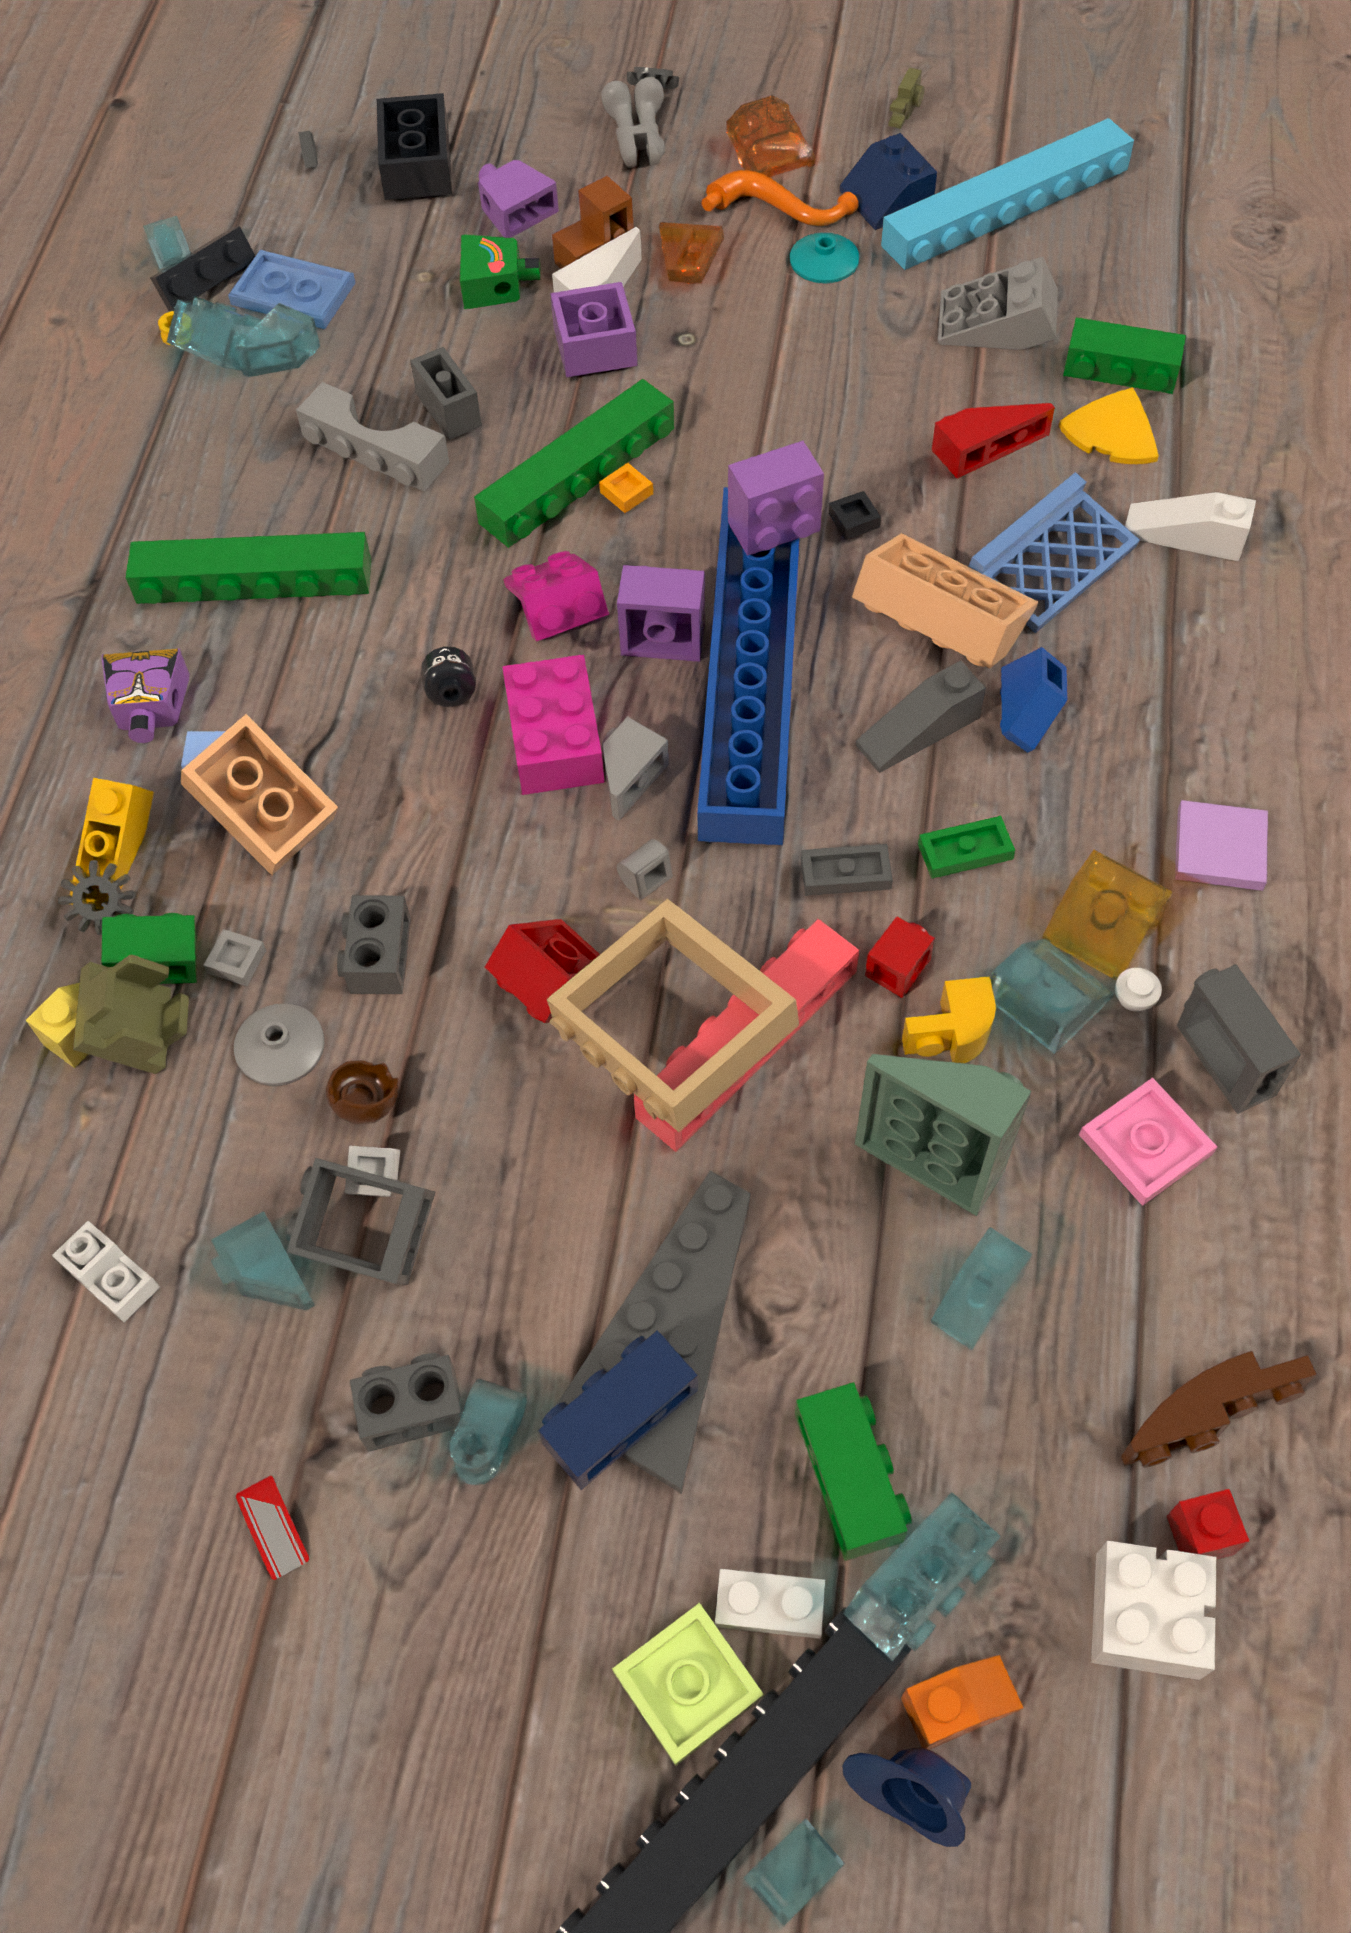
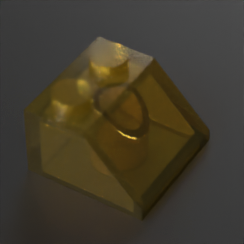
(1107, 915)

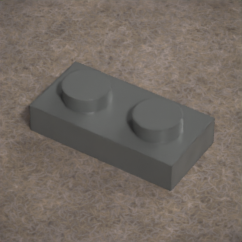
(846, 869)

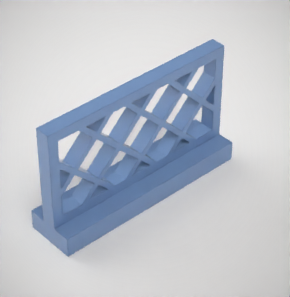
(1035, 525)

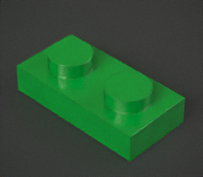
(966, 847)

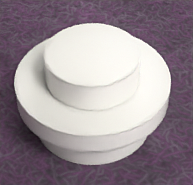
(1138, 989)

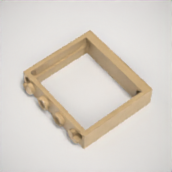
(669, 923)

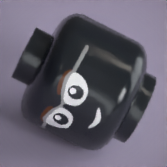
(446, 673)

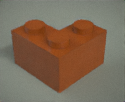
(604, 215)

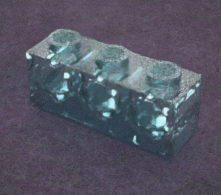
(947, 1551)

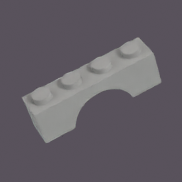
(408, 454)

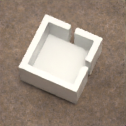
(1154, 1610)

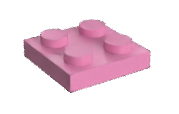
(1147, 1141)

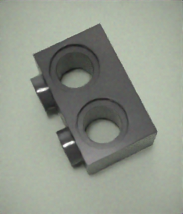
(383, 944)
(409, 1416)

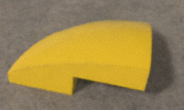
(1114, 427)

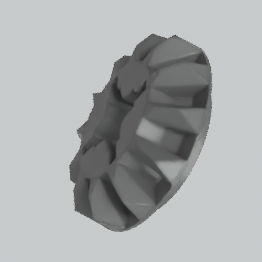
(664, 76)

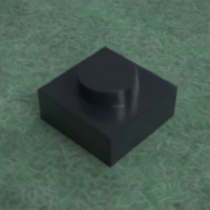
(854, 515)

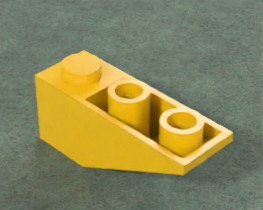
(112, 830)

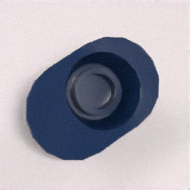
(915, 1789)

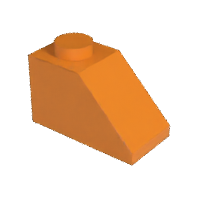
(960, 1701)

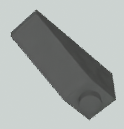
(924, 717)

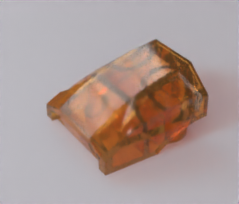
(768, 137)

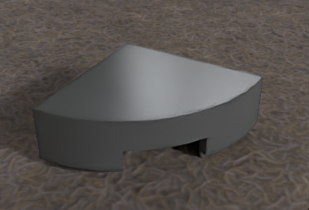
(308, 149)

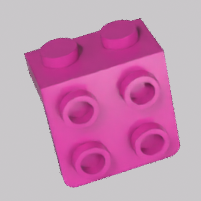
(558, 594)

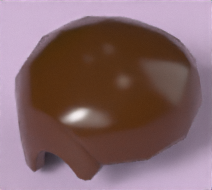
(361, 1091)

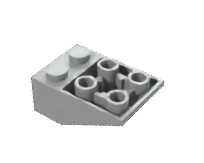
(1001, 309)

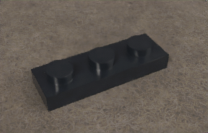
(204, 268)

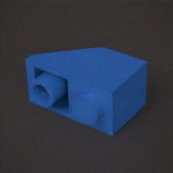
(1031, 697)

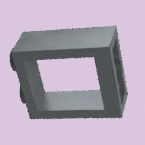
(1237, 1038)
(406, 1232)

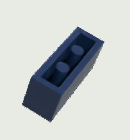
(617, 1408)

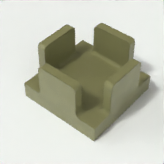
(128, 1014)

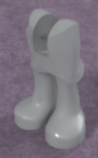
(647, 101)

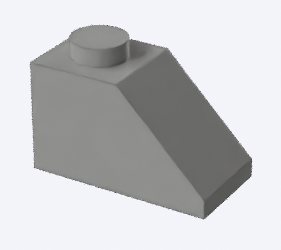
(632, 763)

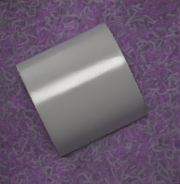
(646, 869)

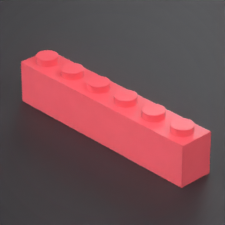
(809, 970)

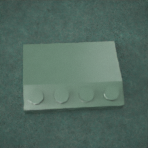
(941, 1123)

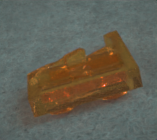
(689, 250)

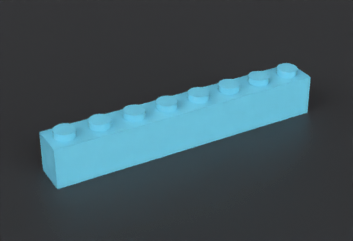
(1006, 193)

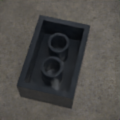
(413, 146)

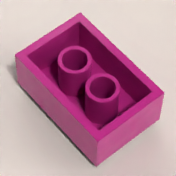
(553, 724)

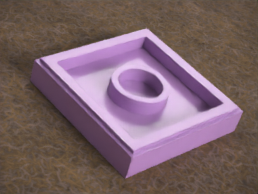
(1221, 845)

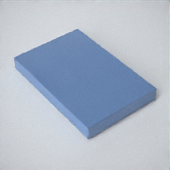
(294, 283)

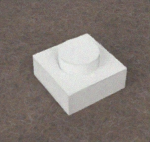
(375, 1161)

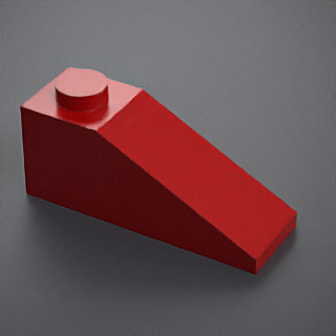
(988, 433)

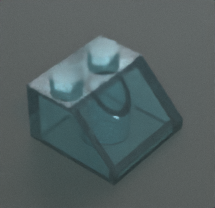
(1047, 993)

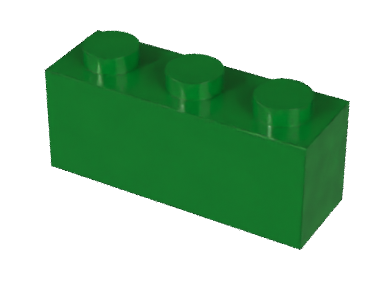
(1124, 355)
(852, 1471)

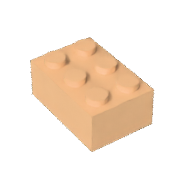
(258, 794)

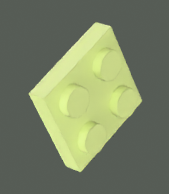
(687, 1683)

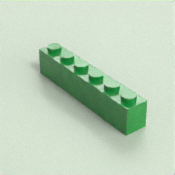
(574, 463)
(249, 567)

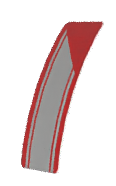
(272, 1528)

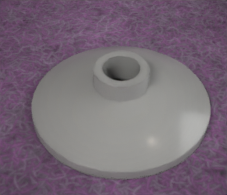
(280, 1060)

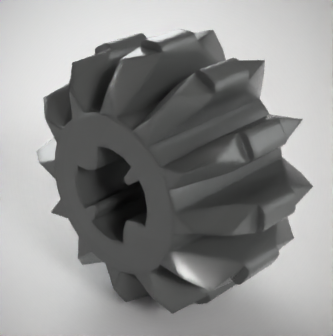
(106, 885)

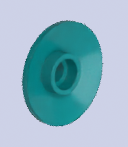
(824, 258)

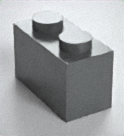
(446, 393)

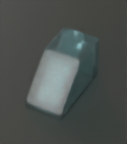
(165, 242)
(278, 342)
(259, 1264)
(981, 1288)

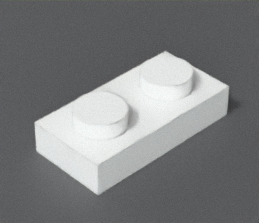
(770, 1603)

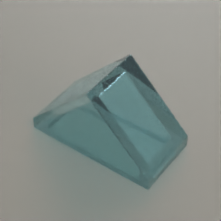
(792, 1873)

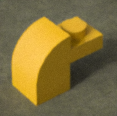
(962, 1027)

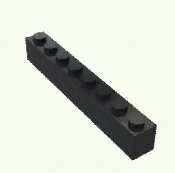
(744, 1789)

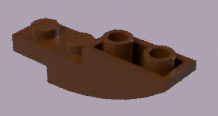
(1199, 1408)

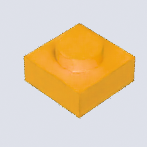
(626, 487)

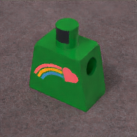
(493, 270)

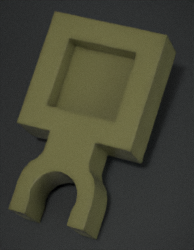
(909, 96)

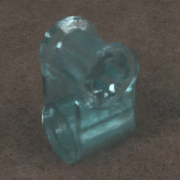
(487, 1423)

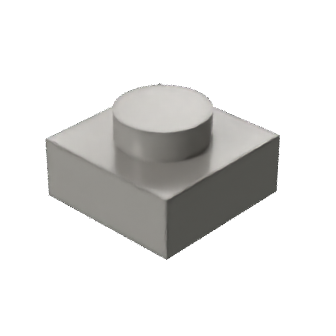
(234, 957)

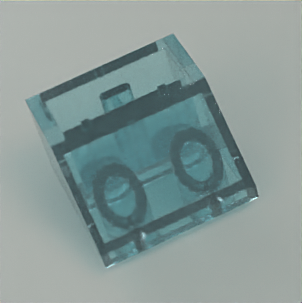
(210, 330)

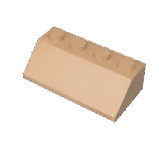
(943, 600)

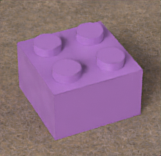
(594, 329)
(775, 497)
(661, 612)

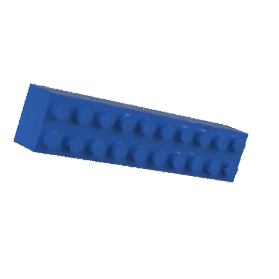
(748, 693)

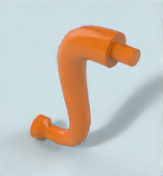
(757, 185)

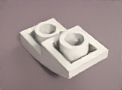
(106, 1271)

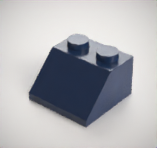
(889, 179)

